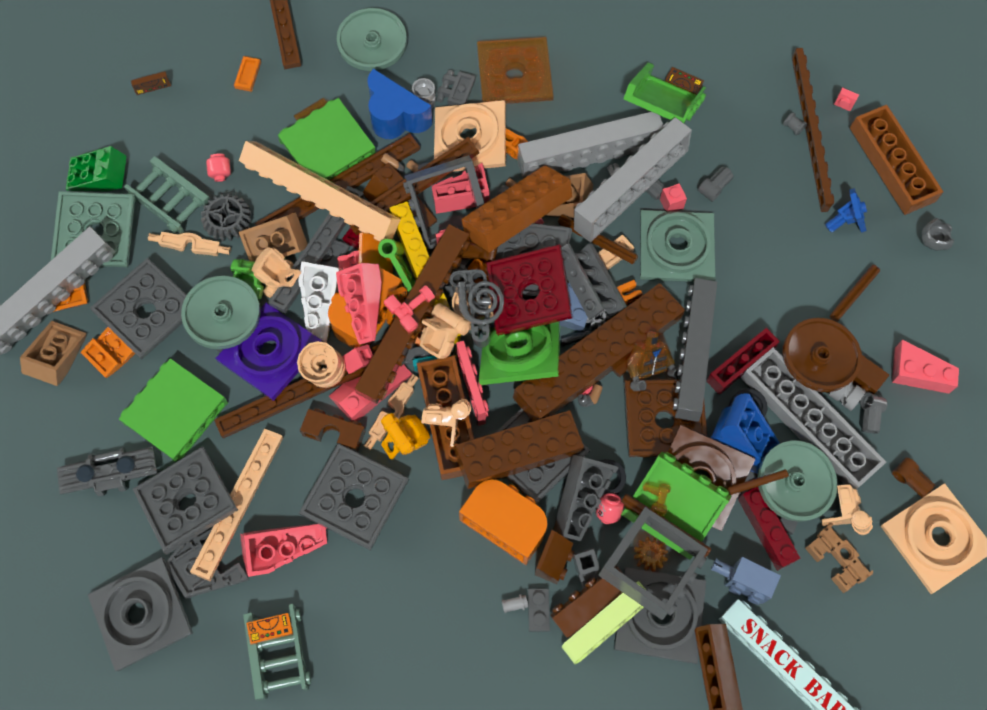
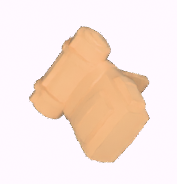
(274, 270)
(442, 330)
(446, 416)
(851, 511)

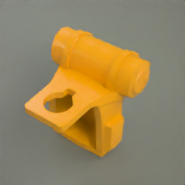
(405, 433)

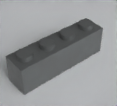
(581, 495)

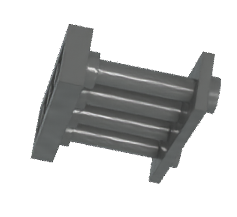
(597, 293)

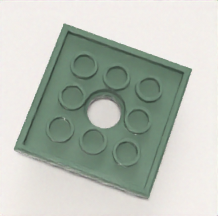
(82, 209)
(664, 262)

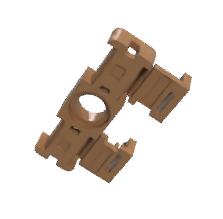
(854, 570)

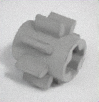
(594, 323)

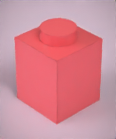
(673, 198)

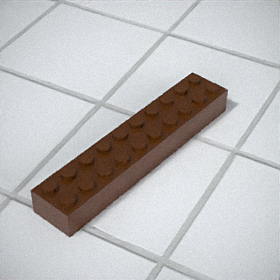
(599, 353)

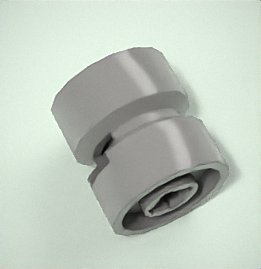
(425, 90)
(849, 396)

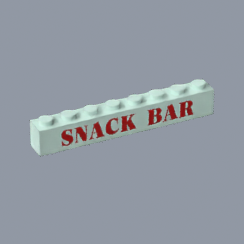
(782, 659)

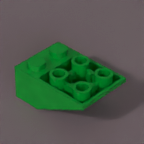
(96, 171)

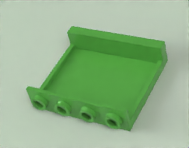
(662, 96)
(327, 140)
(173, 410)
(691, 503)

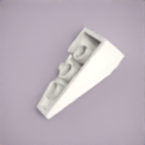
(317, 287)

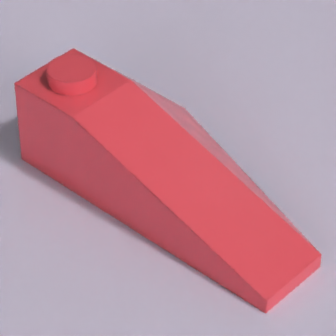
(361, 290)
(356, 406)
(273, 548)

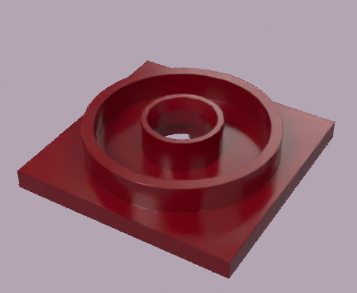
(515, 273)

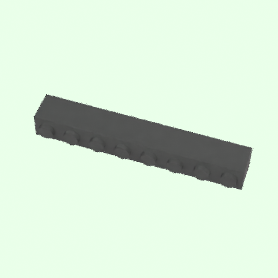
(696, 350)

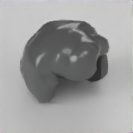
(937, 235)

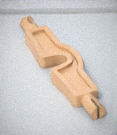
(180, 241)
(397, 403)

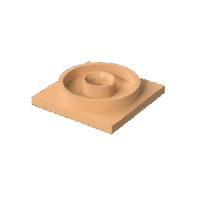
(490, 138)
(913, 538)

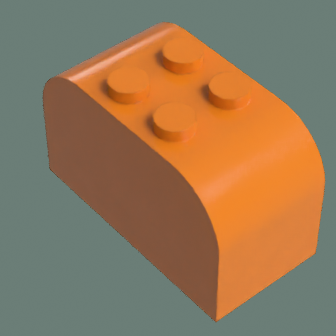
(341, 320)
(505, 518)

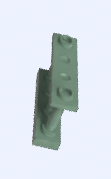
(172, 179)
(259, 665)

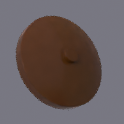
(822, 355)

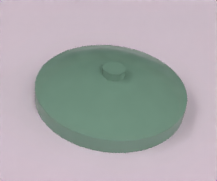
(371, 39)
(220, 312)
(810, 482)

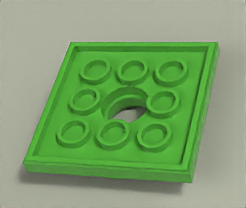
(534, 360)

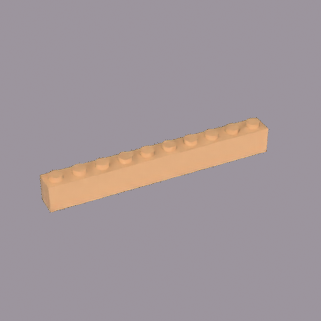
(319, 190)

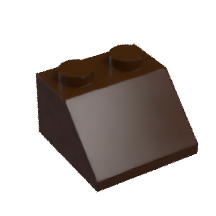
(554, 558)

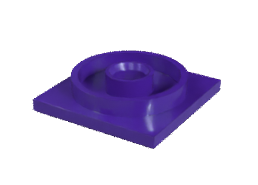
(274, 370)

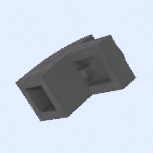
(586, 565)

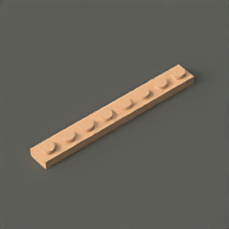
(242, 496)

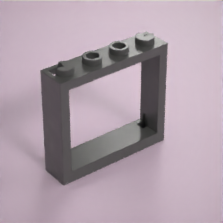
(434, 171)
(635, 591)

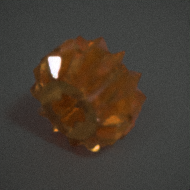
(646, 560)

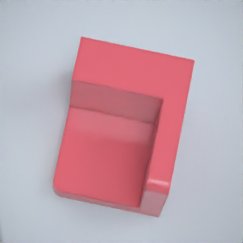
(357, 358)

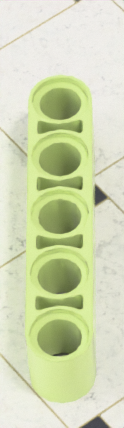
(601, 627)

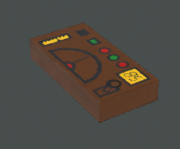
(684, 80)
(150, 83)

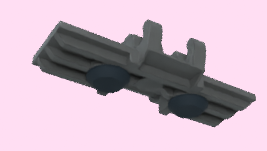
(108, 476)

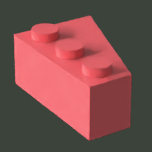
(456, 192)
(923, 370)

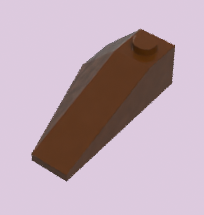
(386, 179)

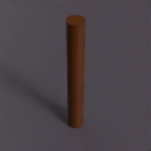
(758, 482)

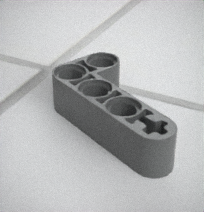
(469, 277)

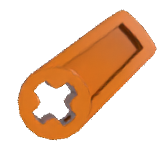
(512, 142)
(625, 288)

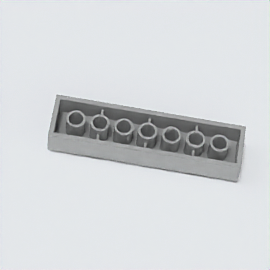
(588, 144)
(631, 179)
(51, 286)
(813, 420)

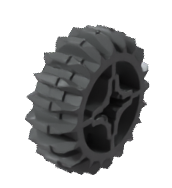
(219, 210)

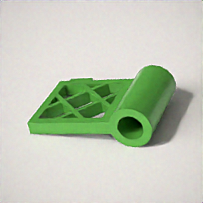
(394, 250)

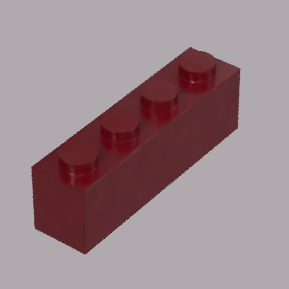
(737, 364)
(769, 529)

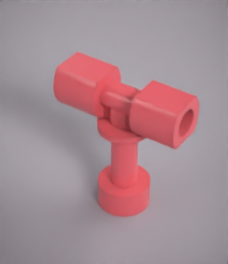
(404, 310)

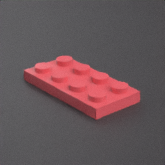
(473, 387)

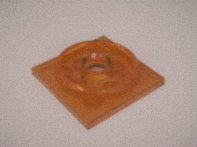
(525, 55)

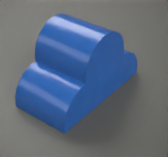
(395, 108)
(745, 429)

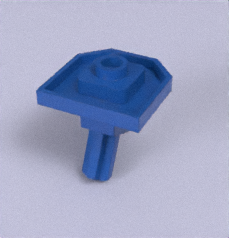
(849, 214)

